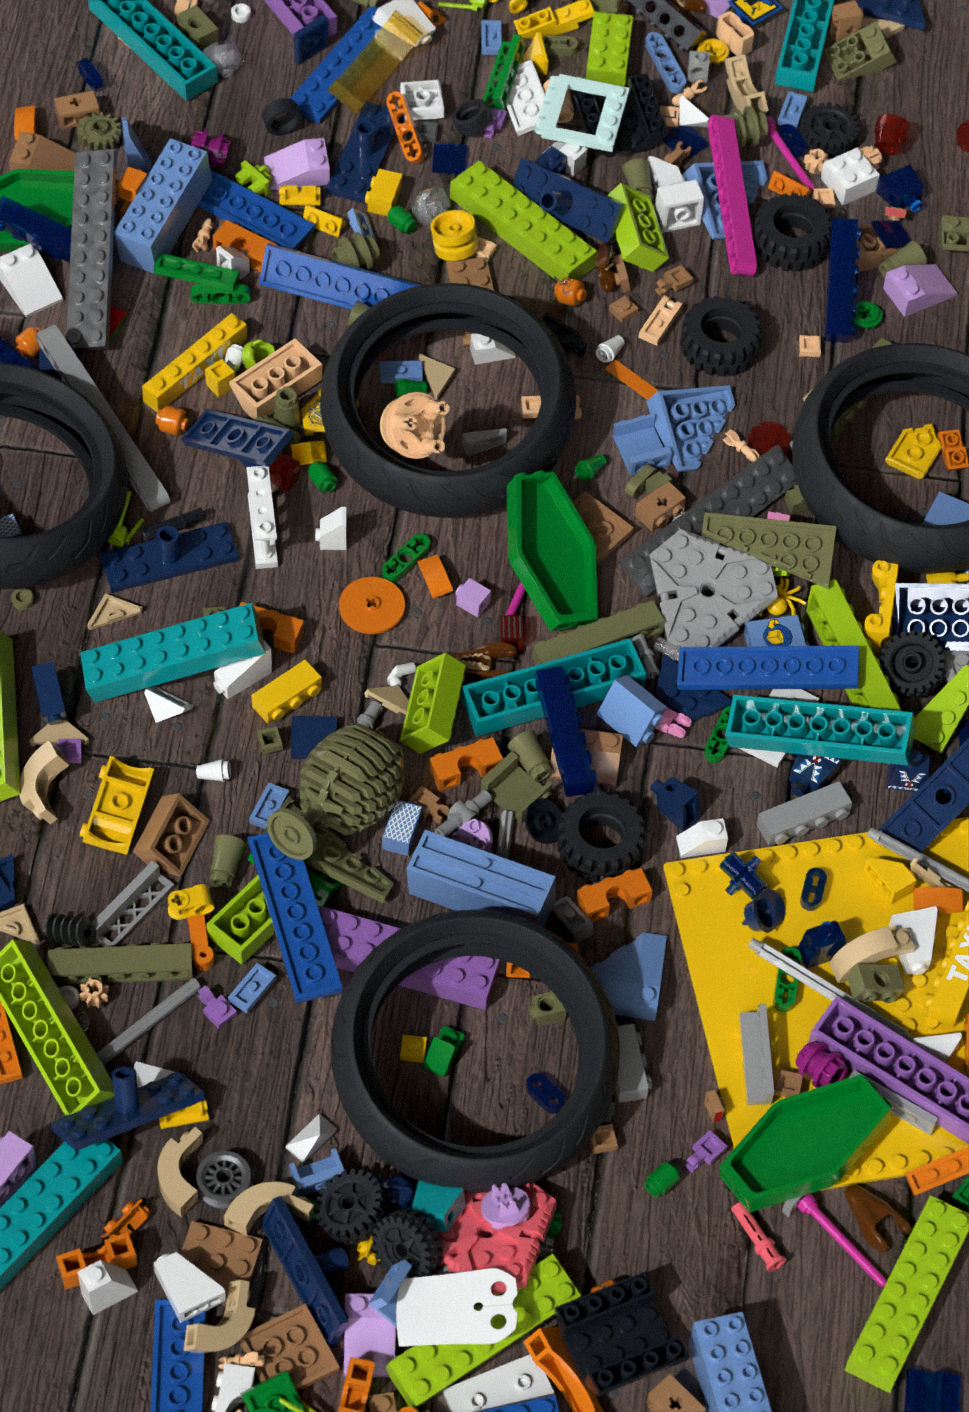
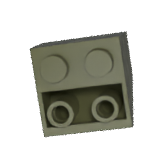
(953, 233)

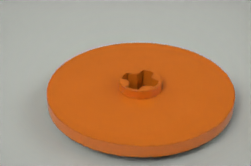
(371, 620)

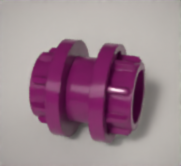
(215, 147)
(820, 1065)

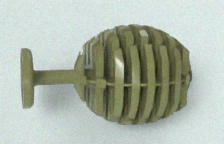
(343, 785)

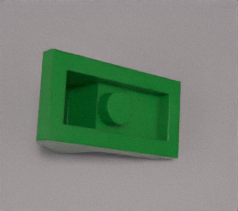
(443, 1051)

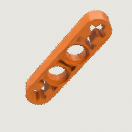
(407, 126)

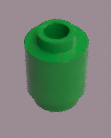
(402, 219)
(322, 477)
(662, 1179)

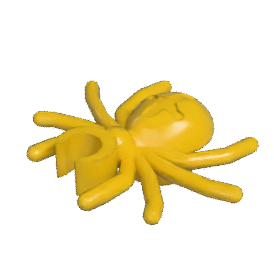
(780, 605)

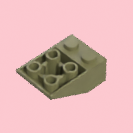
(860, 53)

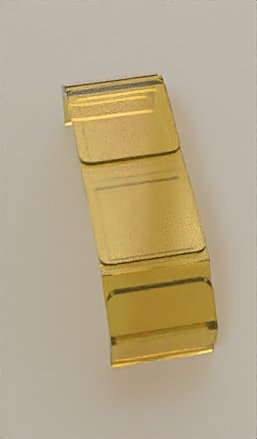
(375, 62)

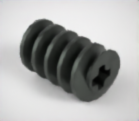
(69, 930)

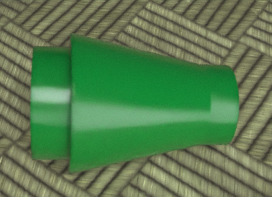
(406, 386)
(589, 467)

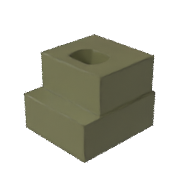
(656, 481)
(795, 501)
(269, 740)

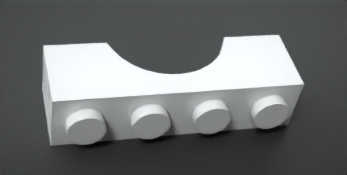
(232, 1382)

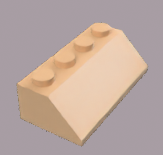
(286, 367)

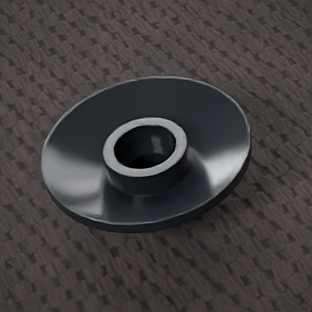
(548, 814)

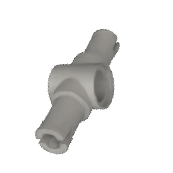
(463, 812)

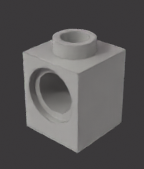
(698, 66)

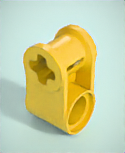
(191, 902)

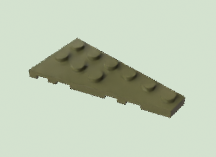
(788, 545)
(339, 863)

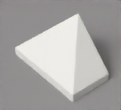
(691, 115)
(165, 705)
(939, 1046)
(311, 1138)

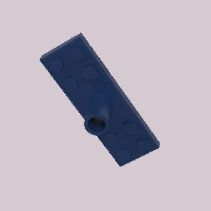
(363, 153)
(569, 200)
(237, 438)
(168, 556)
(921, 815)
(128, 1108)
(307, 1270)

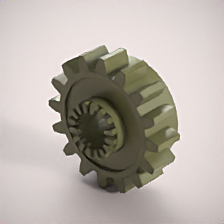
(99, 132)

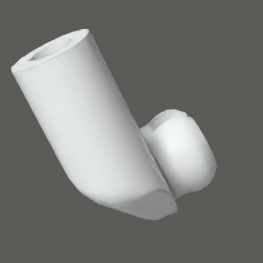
(396, 674)

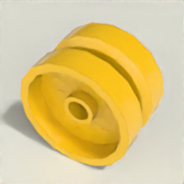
(454, 235)

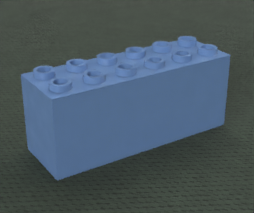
(163, 205)
(478, 880)
(727, 1365)

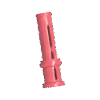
(766, 1245)

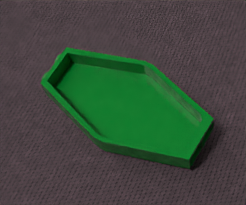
(41, 191)
(551, 551)
(805, 1143)

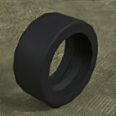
(279, 107)
(475, 124)

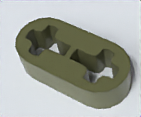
(559, 45)
(637, 483)

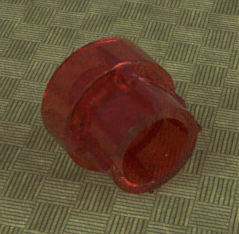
(890, 133)

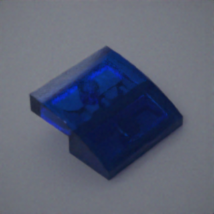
(931, 1391)

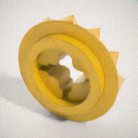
(717, 47)

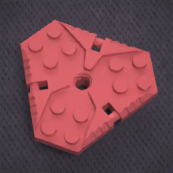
(514, 1249)

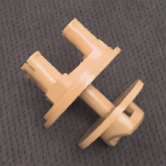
(415, 425)

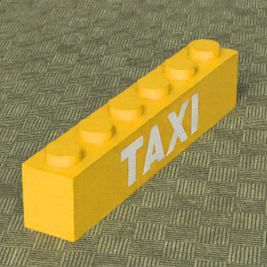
(191, 364)
(954, 982)

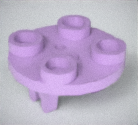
(475, 834)
(505, 1206)

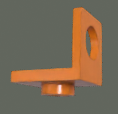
(430, 13)

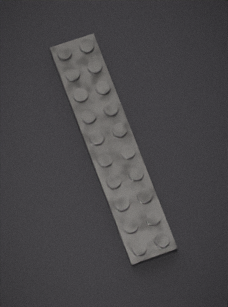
(91, 249)
(739, 496)

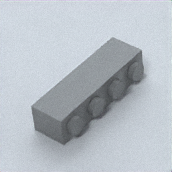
(804, 814)

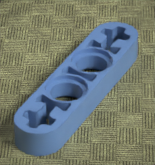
(662, 63)

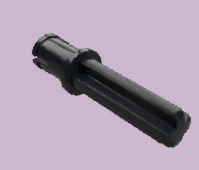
(178, 522)

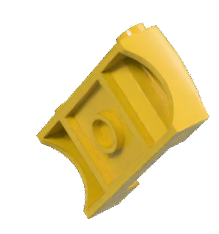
(879, 627)
(117, 806)

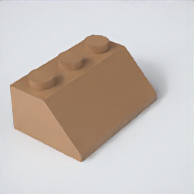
(605, 756)
(171, 834)

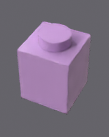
(473, 597)

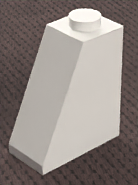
(412, 13)
(240, 675)
(921, 928)
(104, 1285)
(187, 1286)

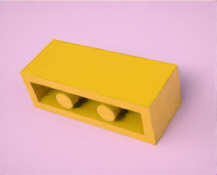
(287, 692)

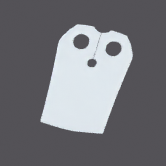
(443, 1312)

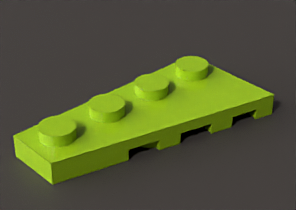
(943, 713)

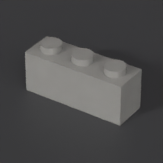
(632, 1080)

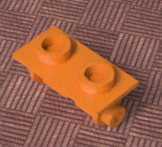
(782, 184)
(132, 1215)

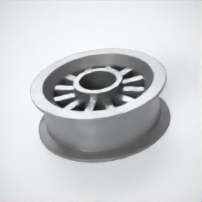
(239, 1179)

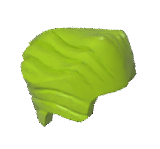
(255, 352)

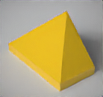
(537, 53)

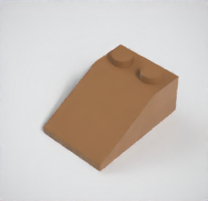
(40, 153)
(871, 249)

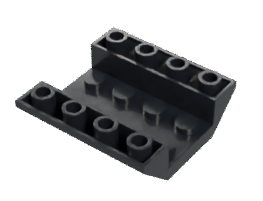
(641, 122)
(618, 1335)

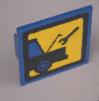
(754, 10)

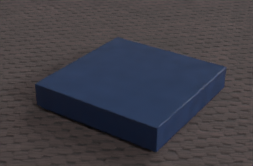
(311, 39)
(308, 732)

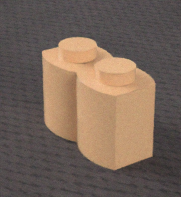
(735, 33)

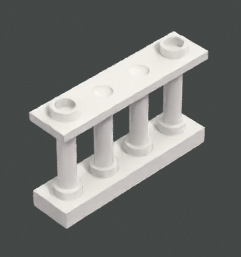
(262, 517)

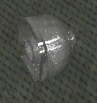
(225, 56)
(429, 204)

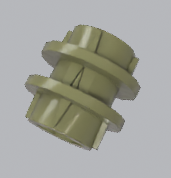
(749, 126)
(357, 253)

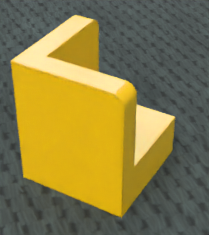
(218, 377)
(309, 452)

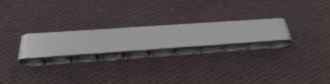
(74, 374)

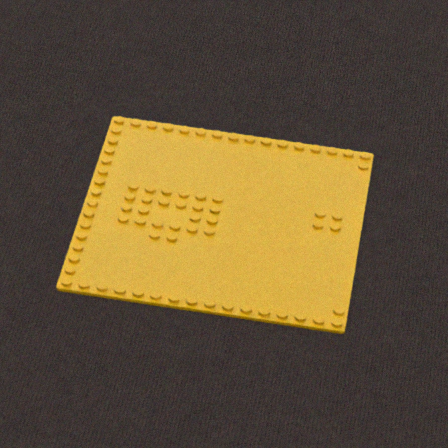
(735, 979)

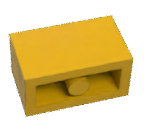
(384, 192)

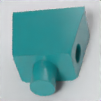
(439, 1204)

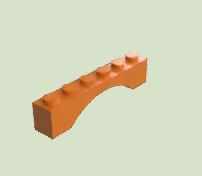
(552, 1357)

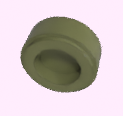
(22, 598)

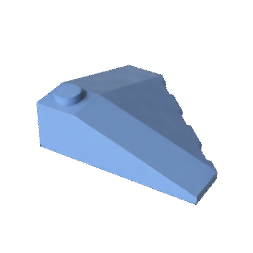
(135, 153)
(704, 173)
(689, 420)
(634, 976)

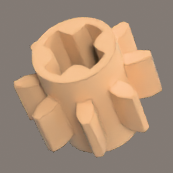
(872, 155)
(815, 161)
(94, 993)

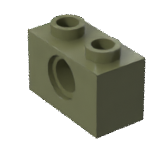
(197, 27)
(875, 982)

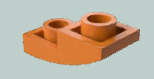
(25, 120)
(952, 450)
(435, 576)
(944, 898)

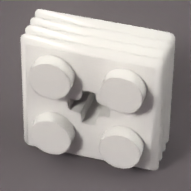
(423, 99)

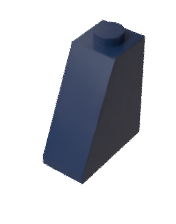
(48, 693)

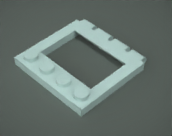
(610, 117)

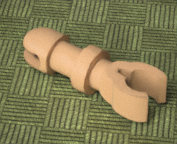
(688, 93)
(203, 235)
(732, 439)
(248, 1359)

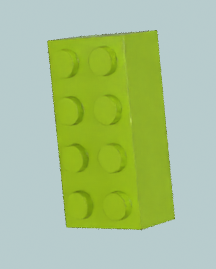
(609, 48)
(639, 229)
(433, 703)
(242, 923)

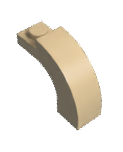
(741, 86)
(36, 778)
(870, 949)
(175, 1190)
(256, 1200)
(229, 1329)

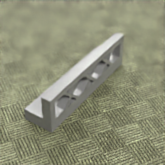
(126, 899)
(756, 1056)
(905, 1109)

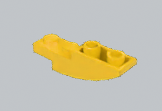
(556, 21)

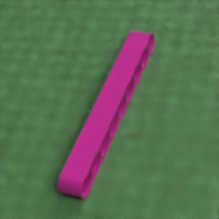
(732, 195)

